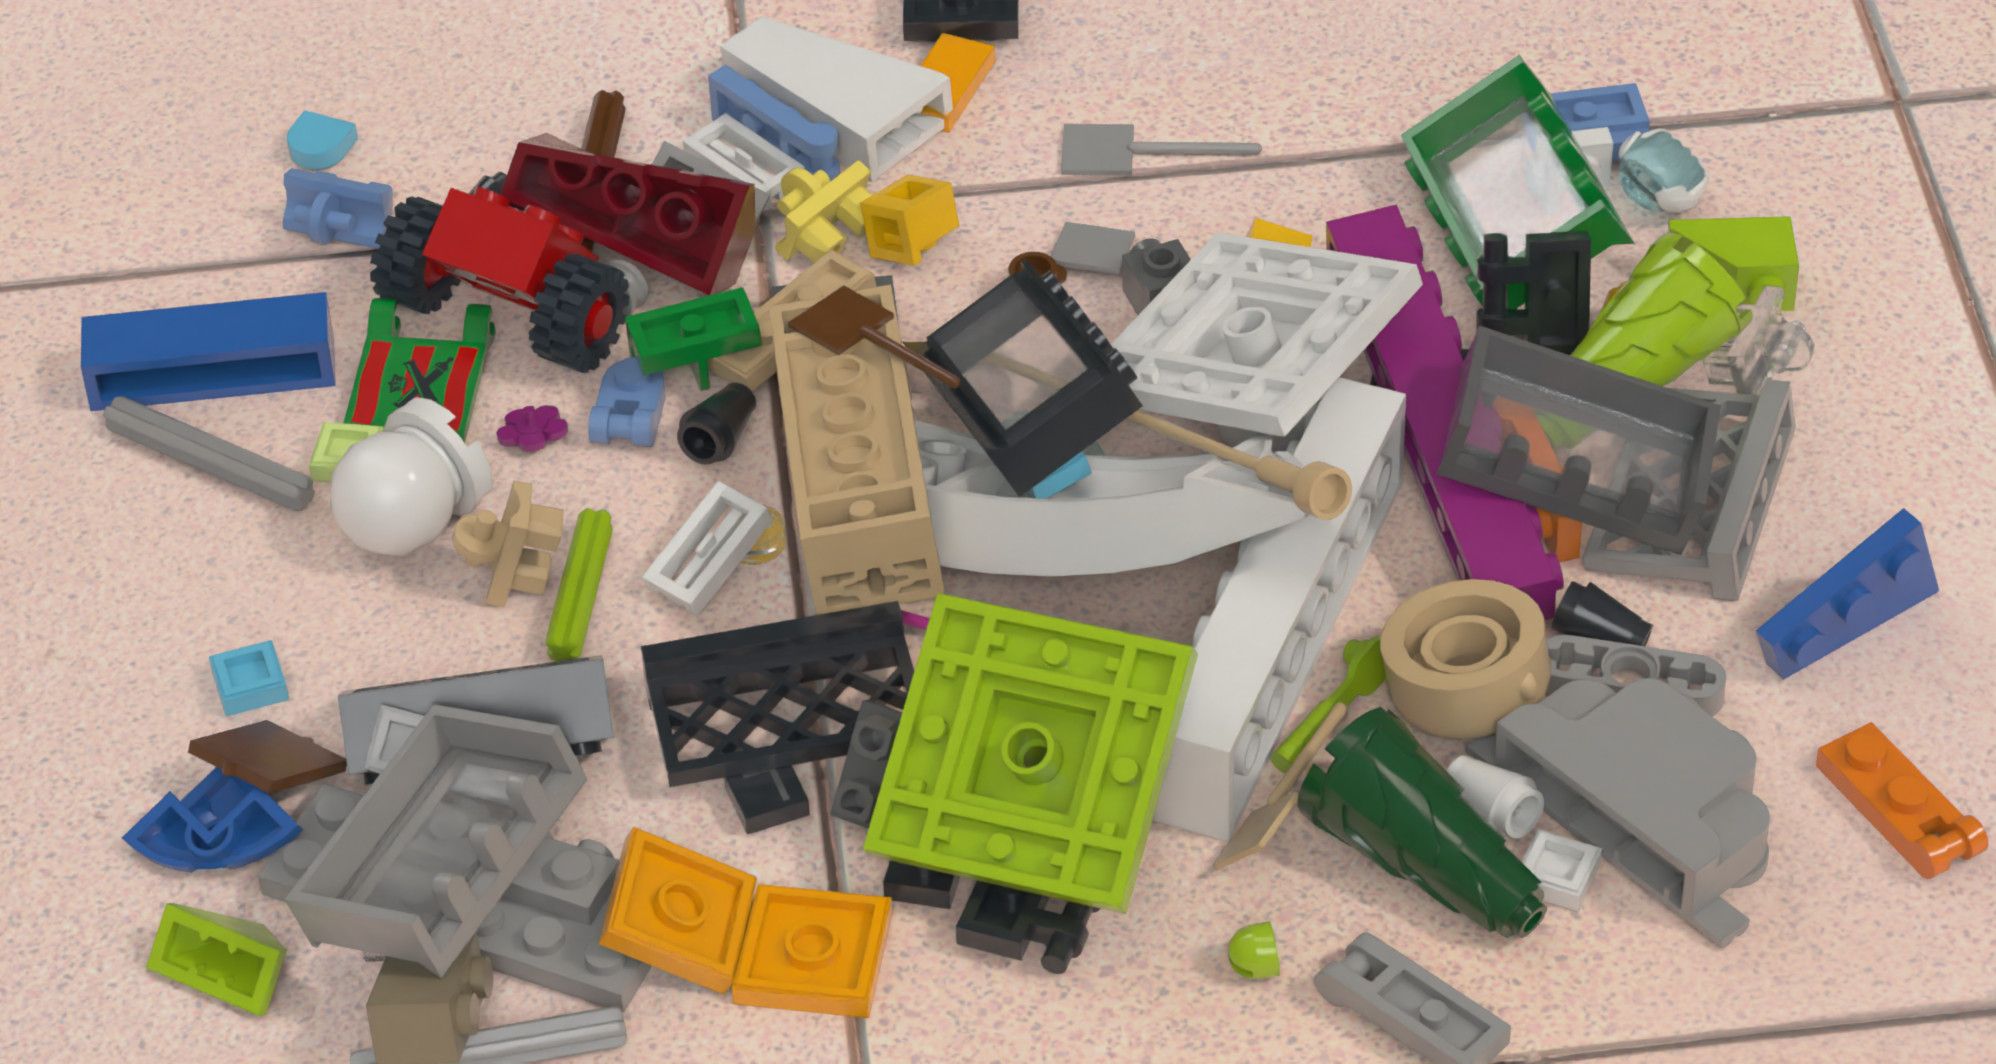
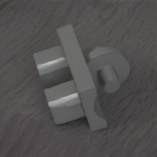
(866, 763)

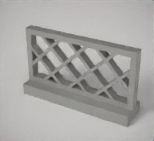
(1748, 484)

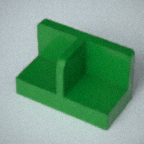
(693, 333)

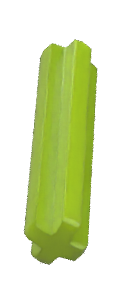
(579, 585)

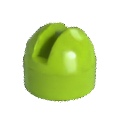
(1254, 952)

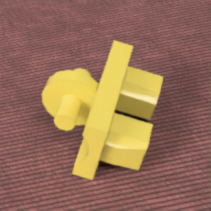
(816, 204)

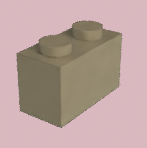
(425, 1017)

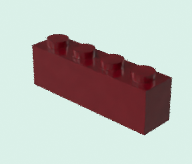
(654, 214)

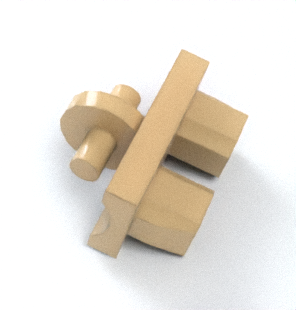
(500, 544)

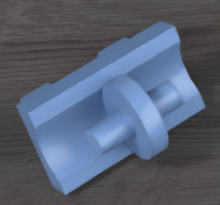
(336, 207)

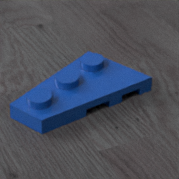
(1853, 597)

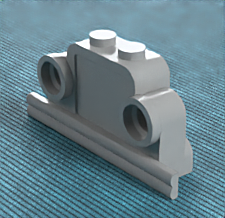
(1649, 786)

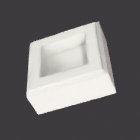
(1563, 867)

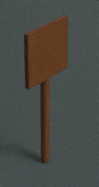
(848, 318)

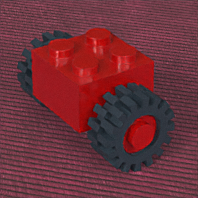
(509, 256)

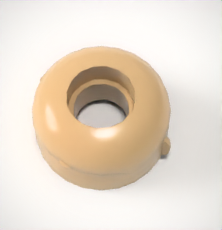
(1465, 657)

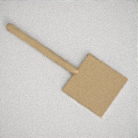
(1264, 821)

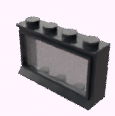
(1031, 376)

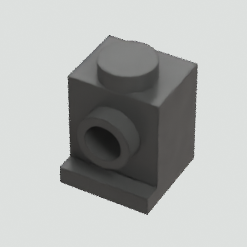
(1150, 269)

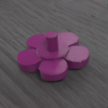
(532, 427)

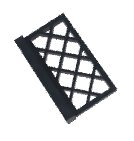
(774, 660)

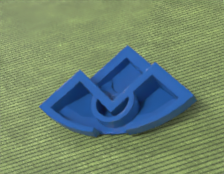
(213, 826)

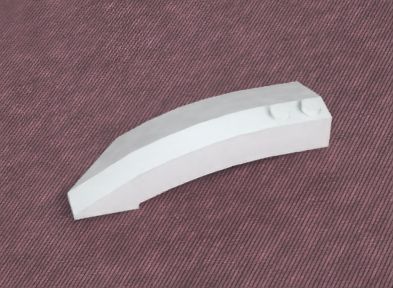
(1110, 522)

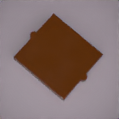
(267, 756)

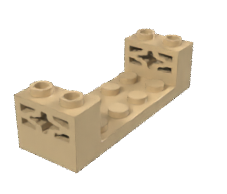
(855, 467)

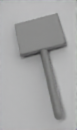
(1110, 149)
(1092, 247)

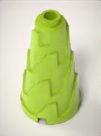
(1666, 315)

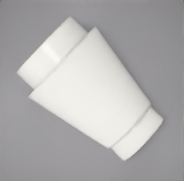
(1500, 795)

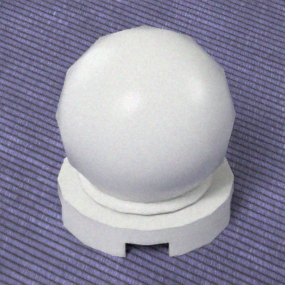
(407, 481)

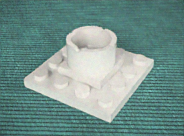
(1259, 333)

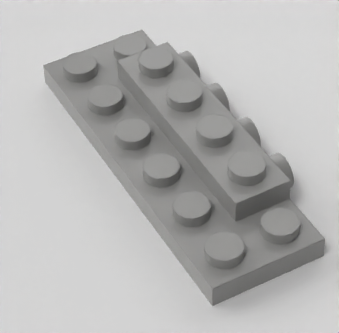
(537, 931)

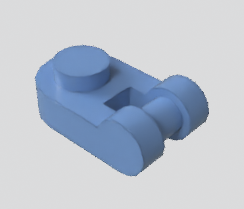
(627, 405)

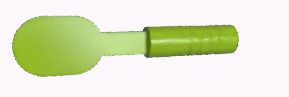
(1363, 678)

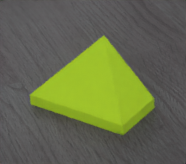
(218, 956)

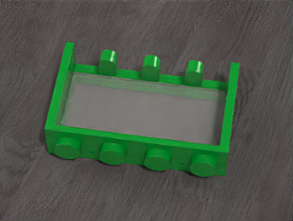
(1507, 167)

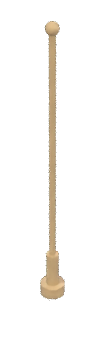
(1316, 488)

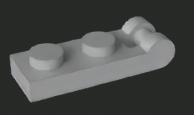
(1412, 1004)

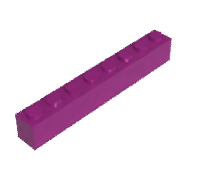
(1421, 357)

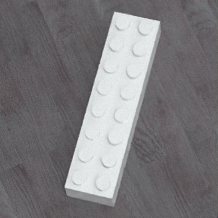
(1279, 614)

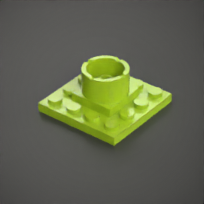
(1031, 752)

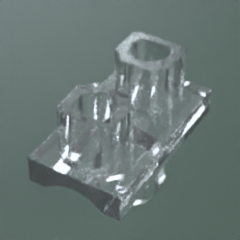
(1762, 349)

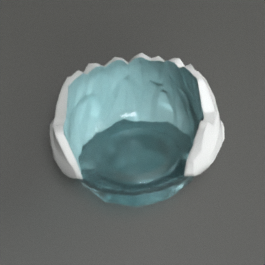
(1660, 172)

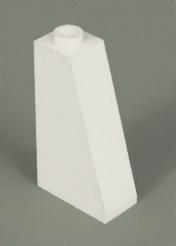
(858, 91)

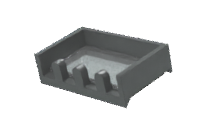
(1581, 440)

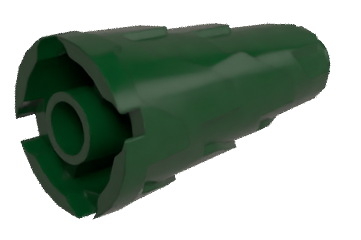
(1417, 826)

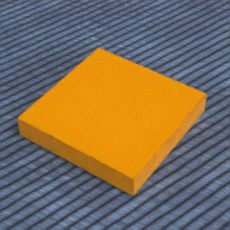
(678, 910)
(812, 951)

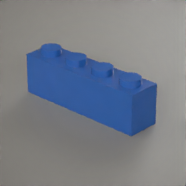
(208, 351)

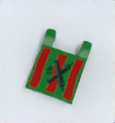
(406, 368)

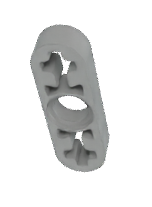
(1675, 666)

